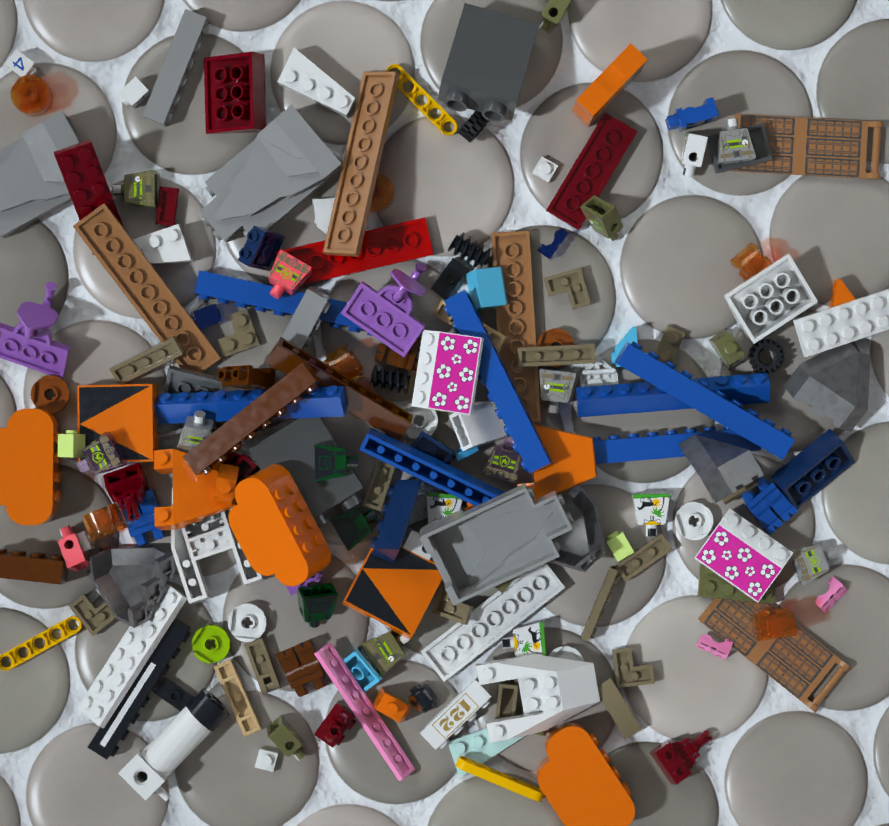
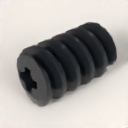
(470, 250)
(390, 379)

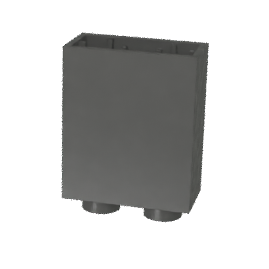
(487, 63)
(295, 451)

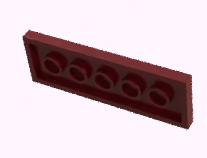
(591, 169)
(85, 179)

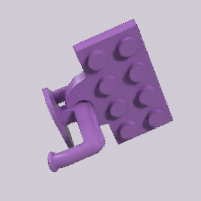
(384, 313)
(32, 347)

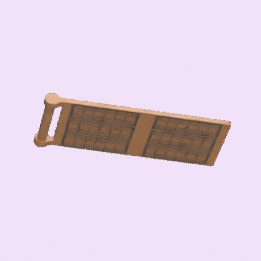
(816, 146)
(792, 661)

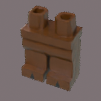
(388, 356)
(247, 377)
(303, 672)

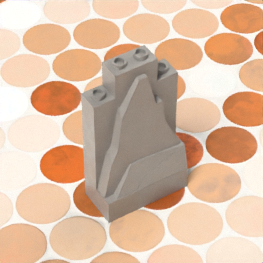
(31, 176)
(269, 177)
(495, 540)

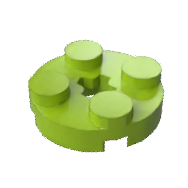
(221, 639)

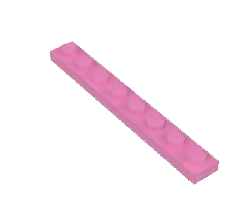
(364, 711)

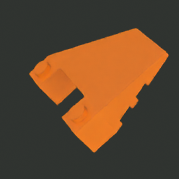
(572, 461)
(191, 492)

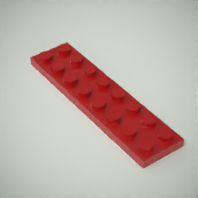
(379, 249)

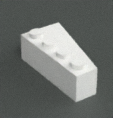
(313, 84)
(165, 246)

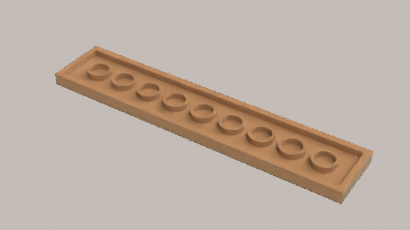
(361, 163)
(145, 288)
(517, 318)

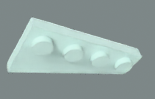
(477, 747)

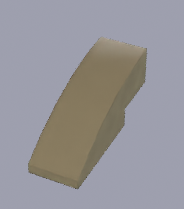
(506, 698)
(618, 708)

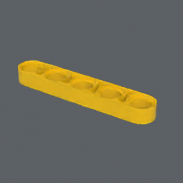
(424, 109)
(49, 642)
(499, 778)

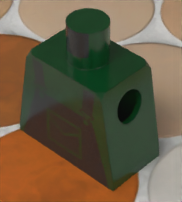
(332, 462)
(353, 526)
(316, 603)

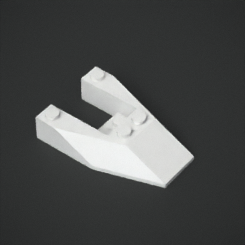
(203, 540)
(549, 692)

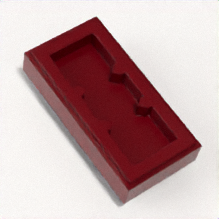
(167, 206)

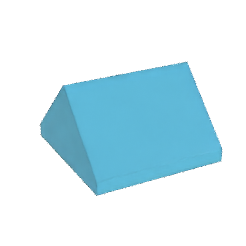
(487, 288)
(362, 669)

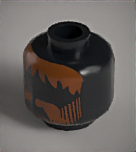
(422, 698)

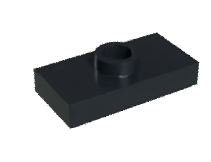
(449, 279)
(173, 693)

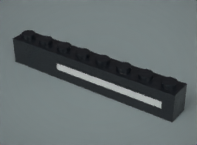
(107, 738)

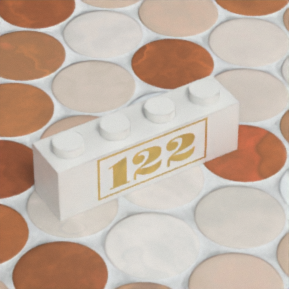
(454, 714)

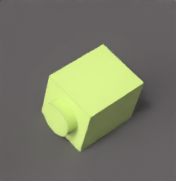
(71, 444)
(619, 545)

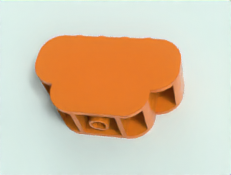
(30, 467)
(277, 527)
(581, 781)

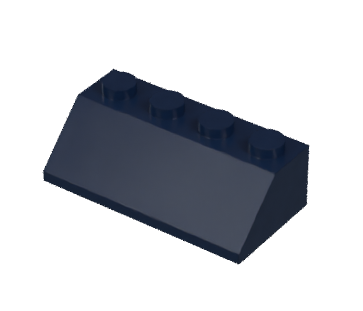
(813, 469)
(395, 519)

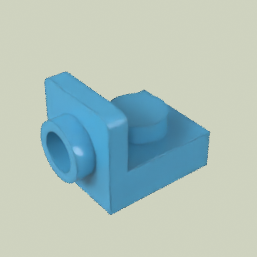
(463, 454)

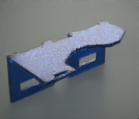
(549, 250)

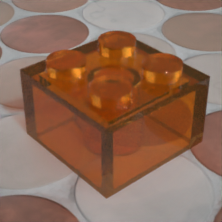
(773, 625)

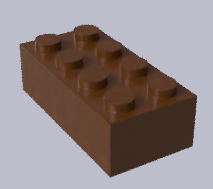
(33, 567)

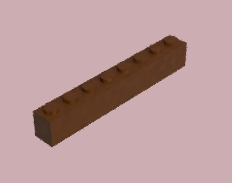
(361, 401)
(252, 418)

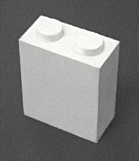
(478, 428)

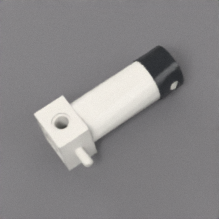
(174, 744)

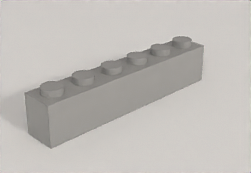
(175, 68)
(305, 321)

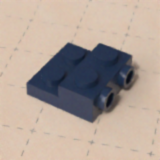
(260, 248)
(433, 447)

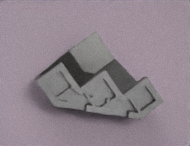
(834, 385)
(720, 465)
(585, 542)
(131, 580)

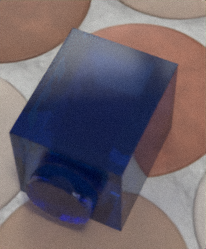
(207, 317)

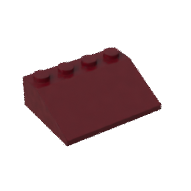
(235, 93)

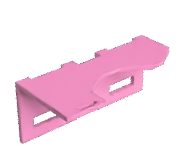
(835, 585)
(724, 647)

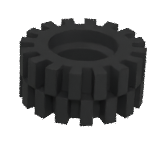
(473, 126)
(776, 350)

